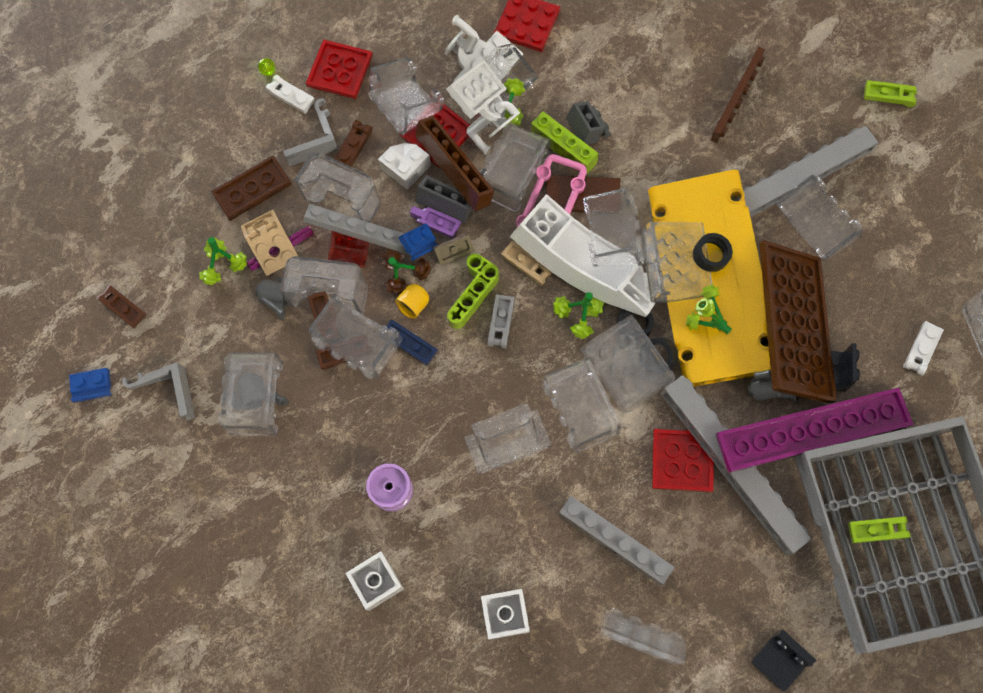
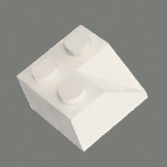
(405, 163)
(374, 581)
(505, 614)

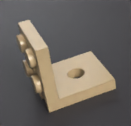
(266, 233)

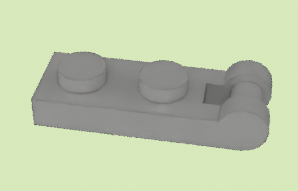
(501, 320)

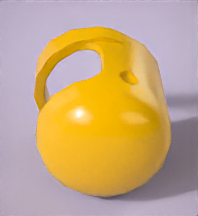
(415, 298)

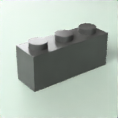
(443, 199)

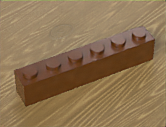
(454, 163)

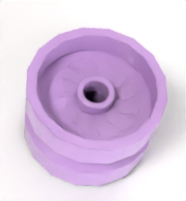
(378, 488)

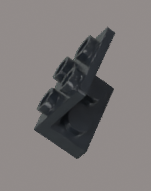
(845, 367)
(782, 660)

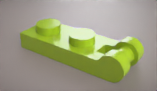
(890, 93)
(878, 530)

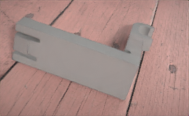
(322, 145)
(178, 374)

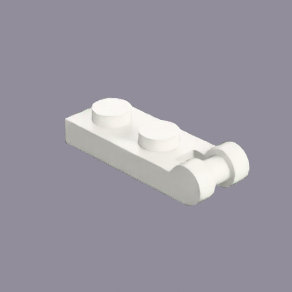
(290, 94)
(923, 348)

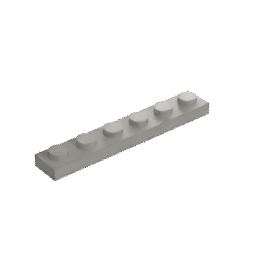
(354, 227)

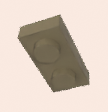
(453, 249)

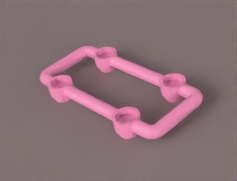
(544, 173)

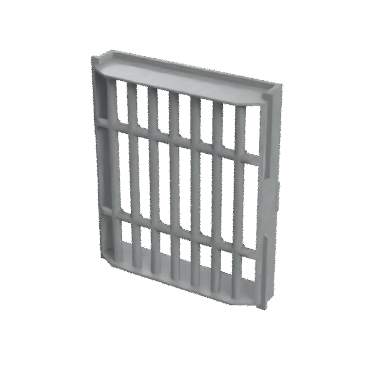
(819, 511)

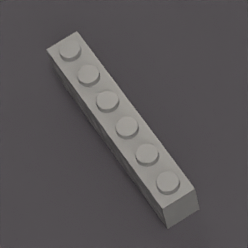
(616, 541)

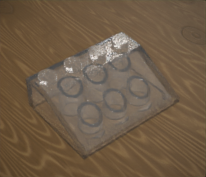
(671, 263)
(628, 364)
(643, 638)

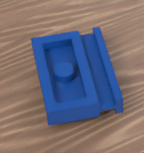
(418, 241)
(90, 385)

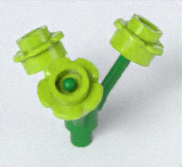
(706, 308)

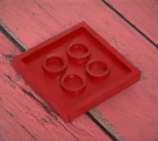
(528, 22)
(339, 69)
(451, 122)
(680, 462)

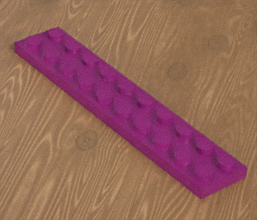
(813, 429)

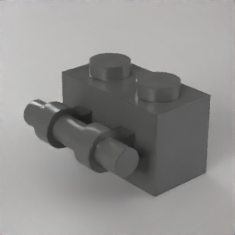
(587, 122)

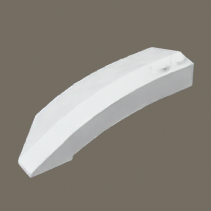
(563, 248)

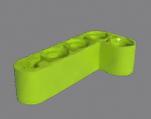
(470, 294)

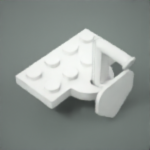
(472, 50)
(480, 93)

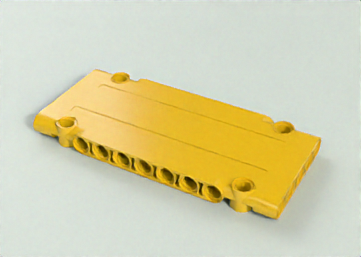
(740, 283)

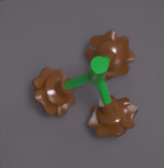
(393, 260)

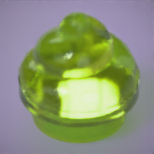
(266, 66)

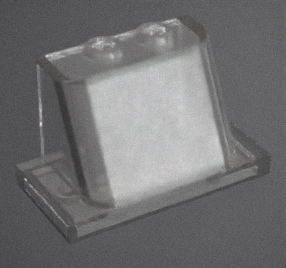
(506, 438)

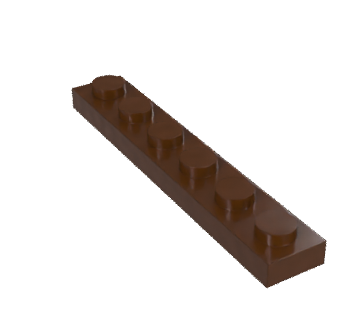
(736, 101)

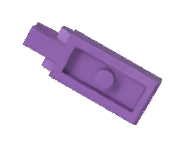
(436, 221)

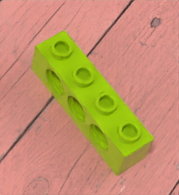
(564, 142)

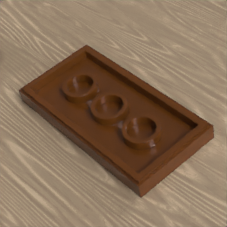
(251, 187)
(560, 189)

